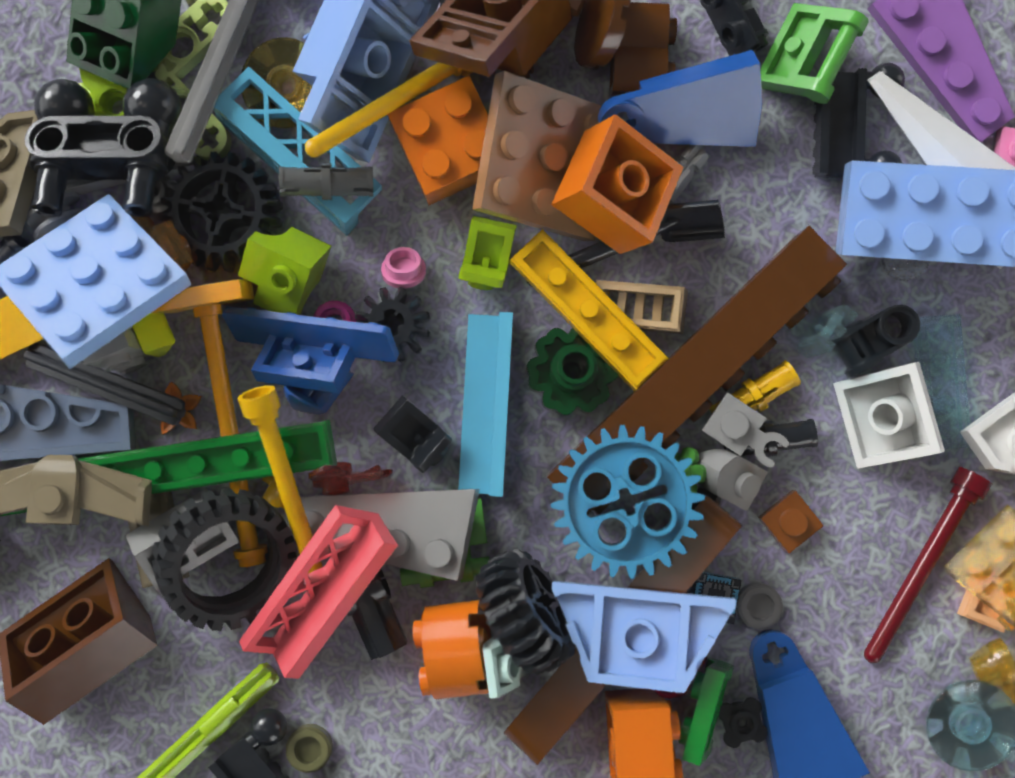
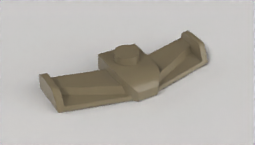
(63, 485)

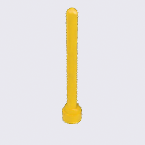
(380, 107)
(262, 408)

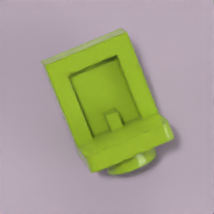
(487, 253)

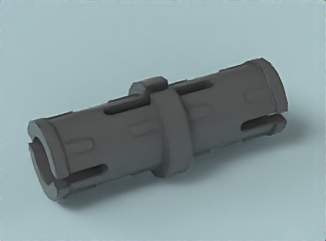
(326, 181)

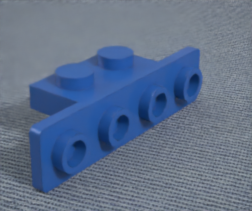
(308, 349)

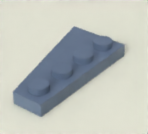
(60, 424)

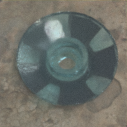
(986, 739)

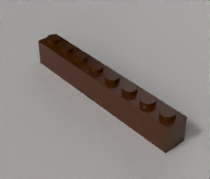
(717, 351)

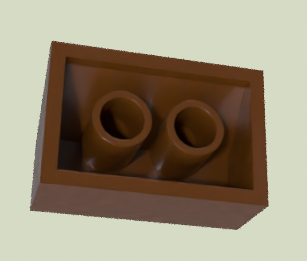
(74, 643)

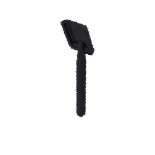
(680, 223)

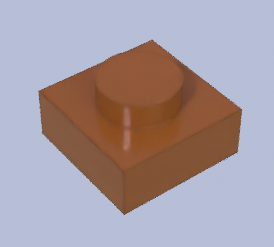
(790, 521)

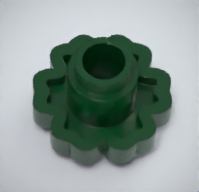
(560, 391)

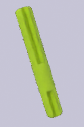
(213, 723)

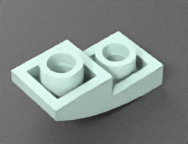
(500, 670)

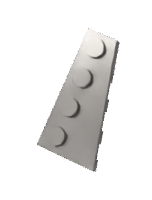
(427, 525)

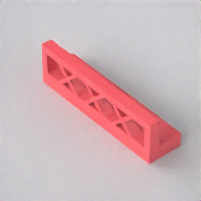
(329, 590)

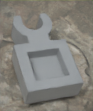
(738, 426)

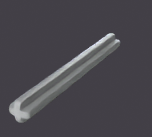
(210, 80)

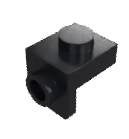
(413, 434)

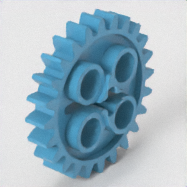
(640, 542)

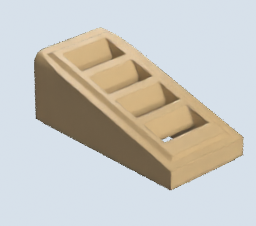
(678, 308)

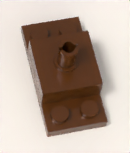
(491, 34)

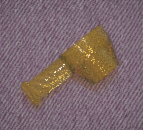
(995, 666)

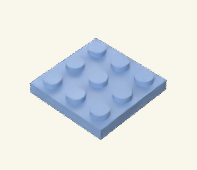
(90, 280)

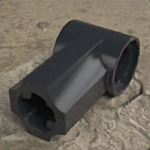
(377, 619)

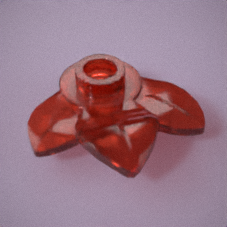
(336, 479)

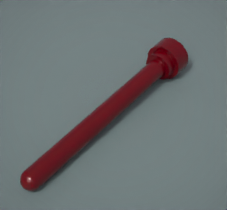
(966, 490)

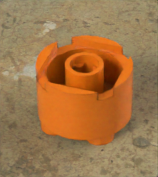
(452, 649)

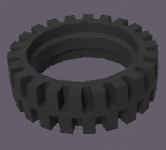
(192, 523)

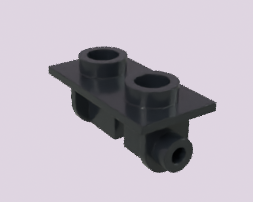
(736, 28)

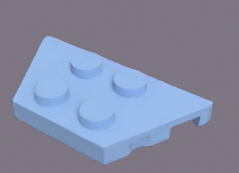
(640, 633)

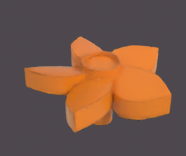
(191, 402)

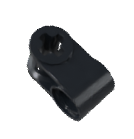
(868, 342)

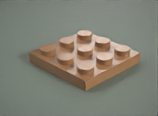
(528, 151)

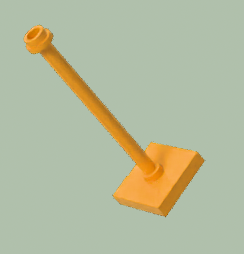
(206, 305)

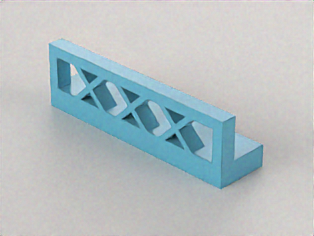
(276, 151)
(485, 403)

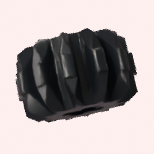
(406, 331)

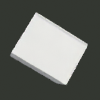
(889, 416)

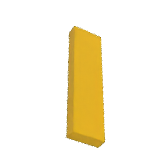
(588, 310)

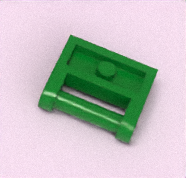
(709, 691)

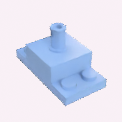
(354, 58)

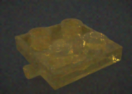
(988, 566)

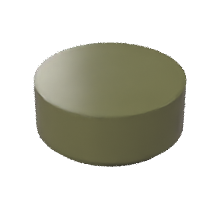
(309, 748)

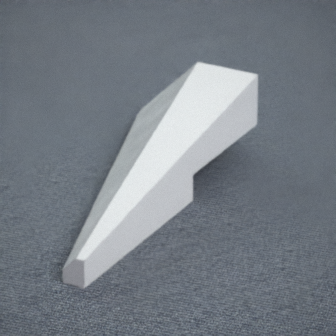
(932, 134)

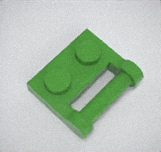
(799, 45)

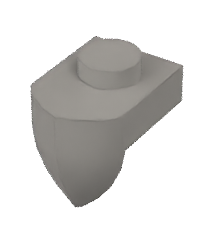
(731, 477)

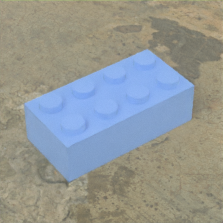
(927, 213)

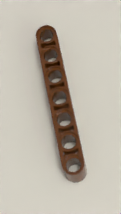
(567, 690)

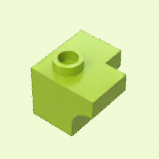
(284, 268)

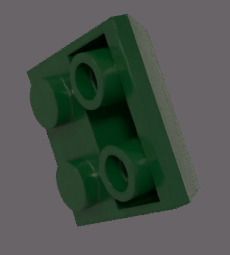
(121, 37)

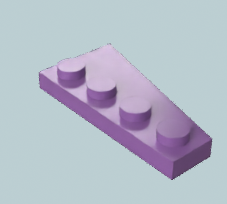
(949, 58)

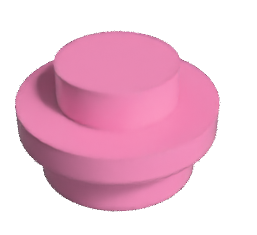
(403, 268)

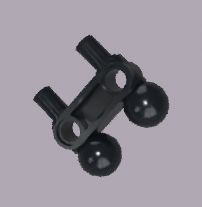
(77, 145)

